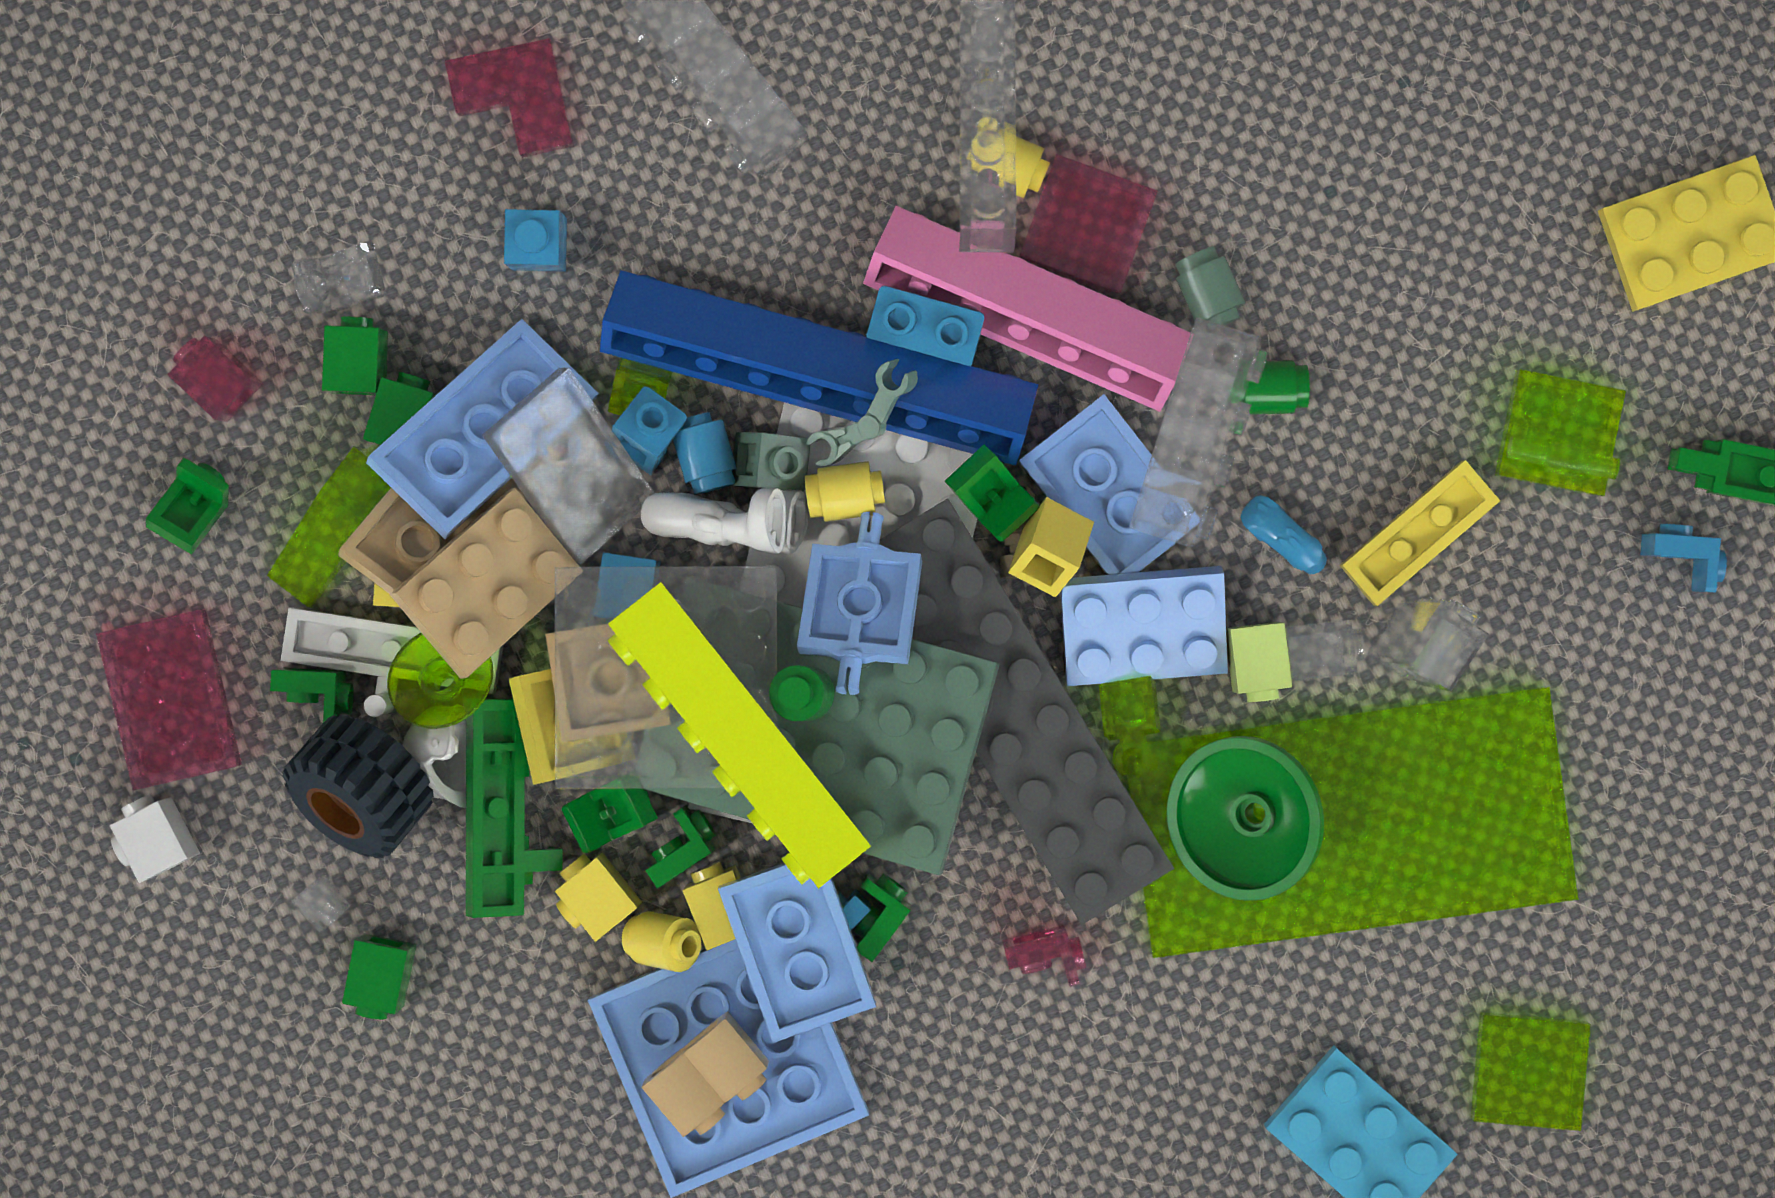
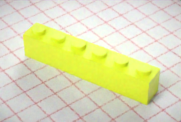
(738, 735)

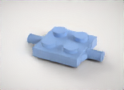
(859, 603)

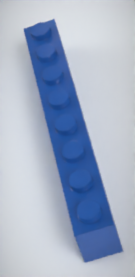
(813, 365)

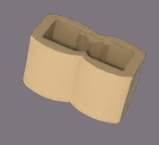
(706, 1075)

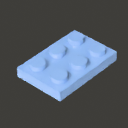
(1098, 472)
(1144, 625)
(796, 951)

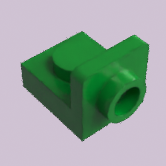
(306, 685)
(677, 857)
(880, 925)

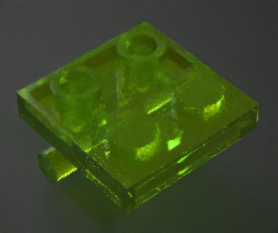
(1560, 433)

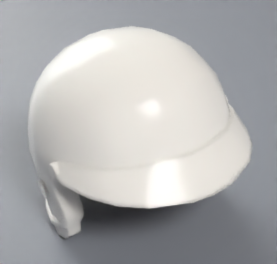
(442, 758)

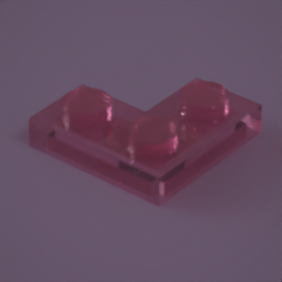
(525, 81)

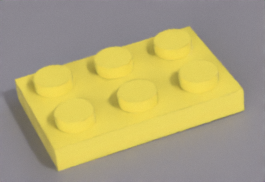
(1691, 233)

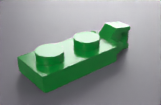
(1729, 469)

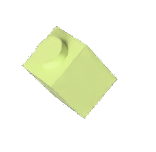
(1258, 660)

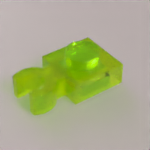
(1130, 714)

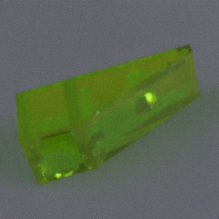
(342, 504)

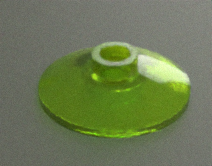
(416, 682)

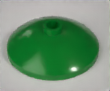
(1216, 825)

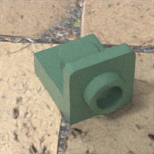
(770, 461)

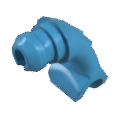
(1279, 531)

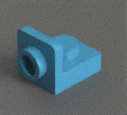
(648, 428)

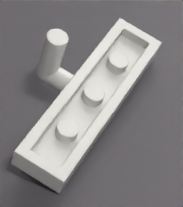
(354, 646)

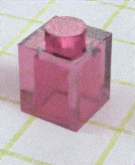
(213, 377)

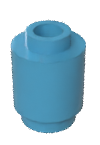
(705, 454)

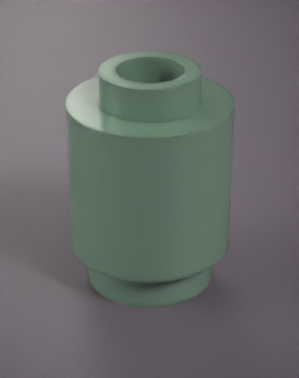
(1209, 287)

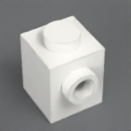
(152, 837)

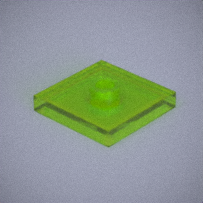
(1530, 1071)

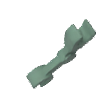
(874, 422)

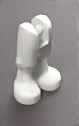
(772, 524)

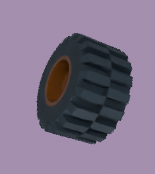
(358, 786)

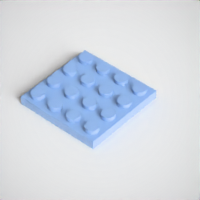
(807, 1074)

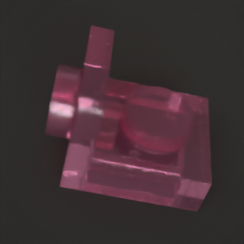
(1035, 951)

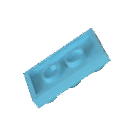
(1358, 1133)

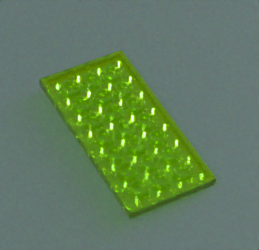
(1422, 822)

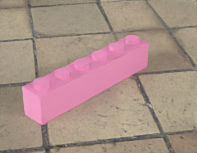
(1033, 309)

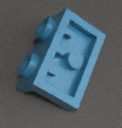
(926, 325)

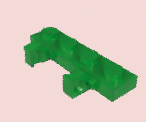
(496, 841)

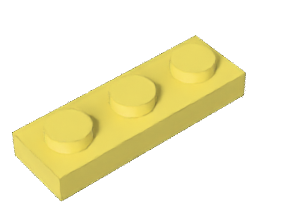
(1419, 533)

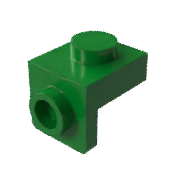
(992, 493)
(190, 505)
(607, 815)

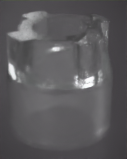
(321, 903)

